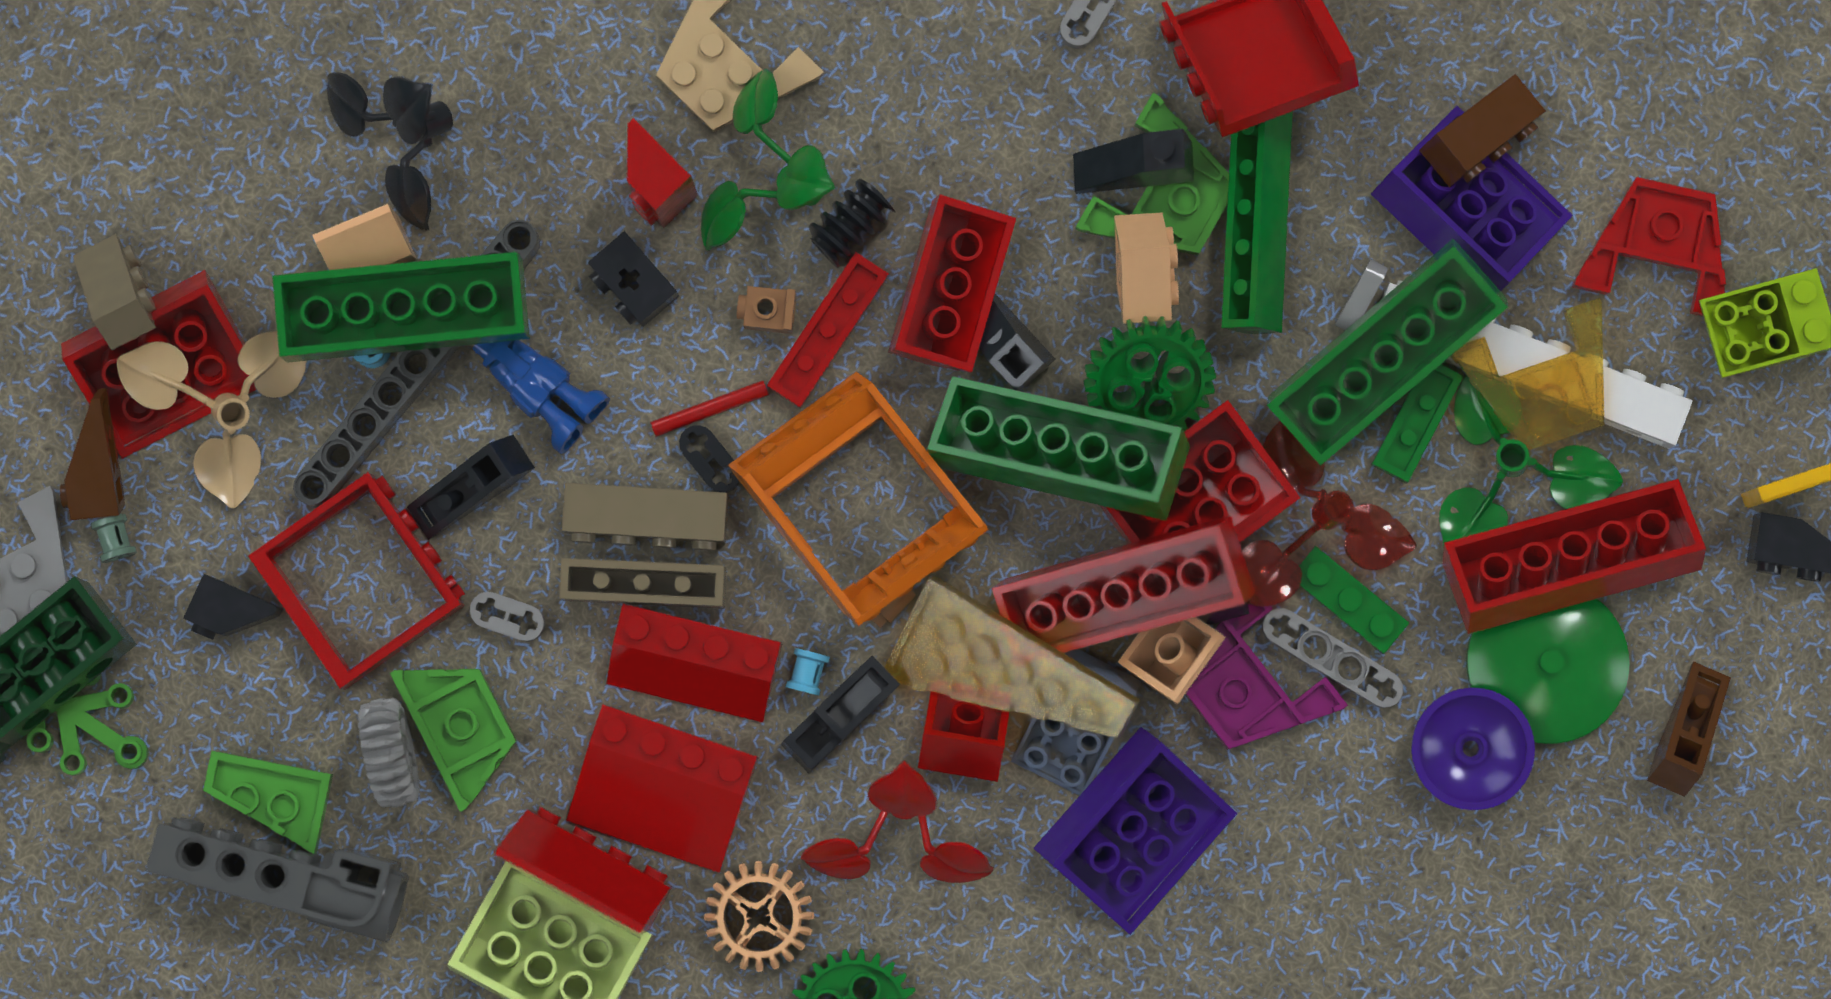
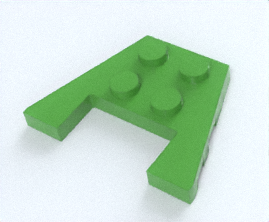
(1186, 206)

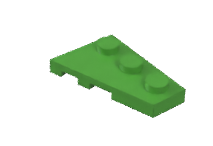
(275, 794)

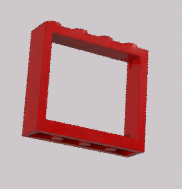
(405, 525)

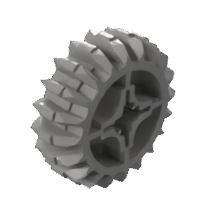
(388, 752)

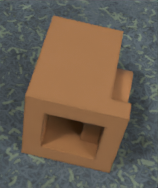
(779, 320)

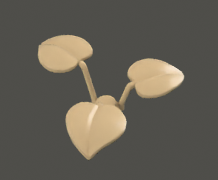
(224, 465)

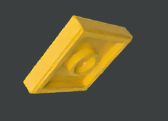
(1787, 486)

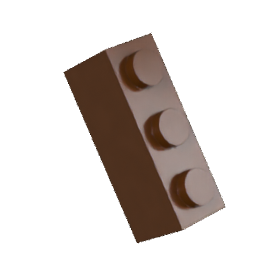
(1483, 132)

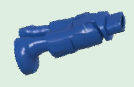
(533, 383)

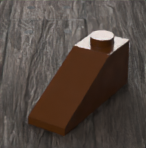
(94, 477)
(1689, 731)

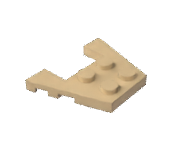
(711, 70)

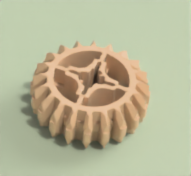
(779, 887)

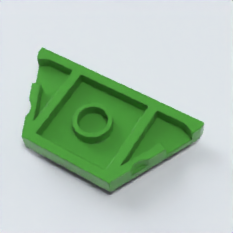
(458, 726)

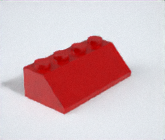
(952, 284)
(693, 662)

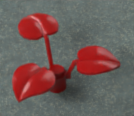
(905, 796)

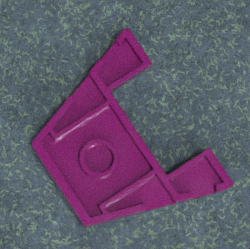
(1242, 697)

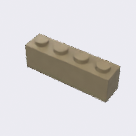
(645, 514)
(643, 583)

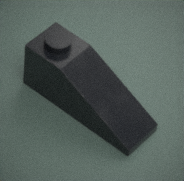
(1135, 162)
(471, 485)

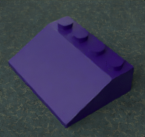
(1488, 217)
(1135, 830)

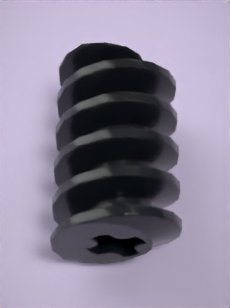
(849, 221)

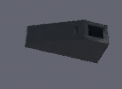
(1013, 347)
(1788, 542)

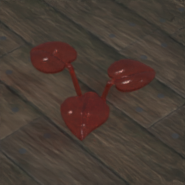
(1372, 536)

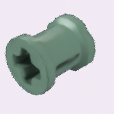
(113, 538)

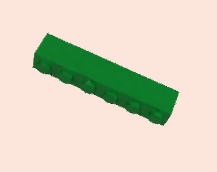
(1257, 227)

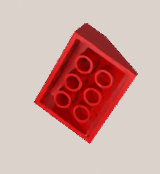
(196, 323)
(1221, 477)
(661, 788)
(585, 870)

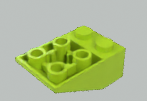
(1768, 323)

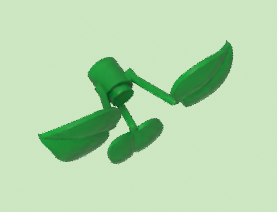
(798, 183)
(1574, 481)

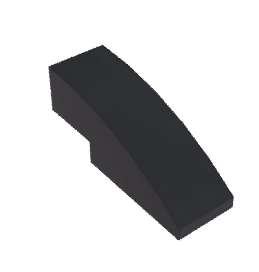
(840, 714)

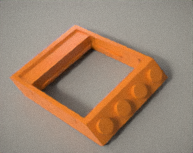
(815, 437)

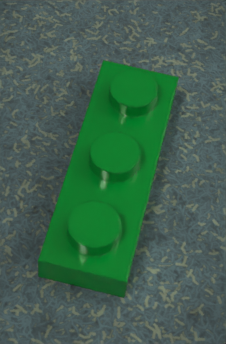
(1416, 423)
(1350, 600)

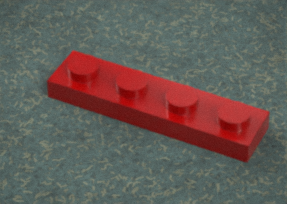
(828, 330)

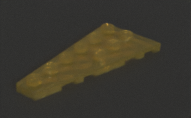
(988, 661)

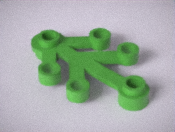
(75, 713)

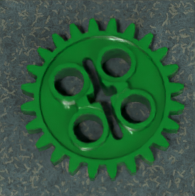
(1181, 390)
(840, 977)

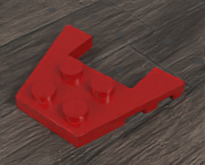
(1661, 227)

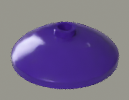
(1502, 756)

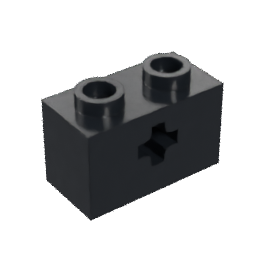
(625, 257)

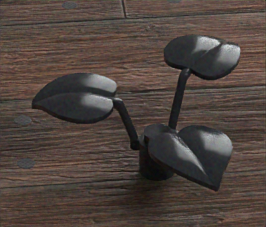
(415, 120)

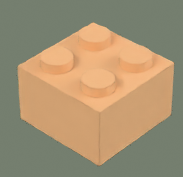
(1145, 267)

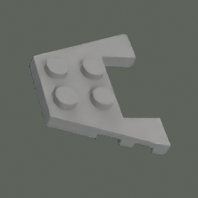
(37, 568)

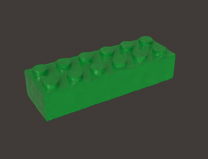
(401, 307)
(1387, 351)
(1059, 447)

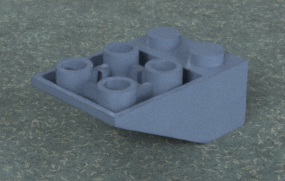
(1068, 753)

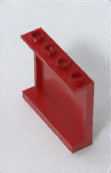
(1259, 58)

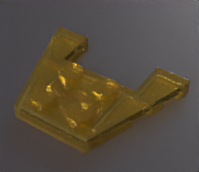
(1550, 397)

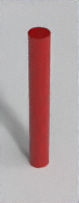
(709, 408)

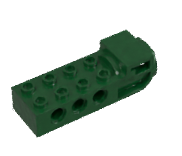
(55, 656)

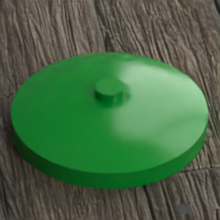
(1556, 667)

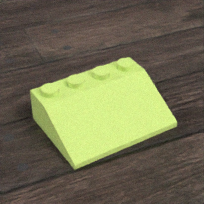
(545, 944)

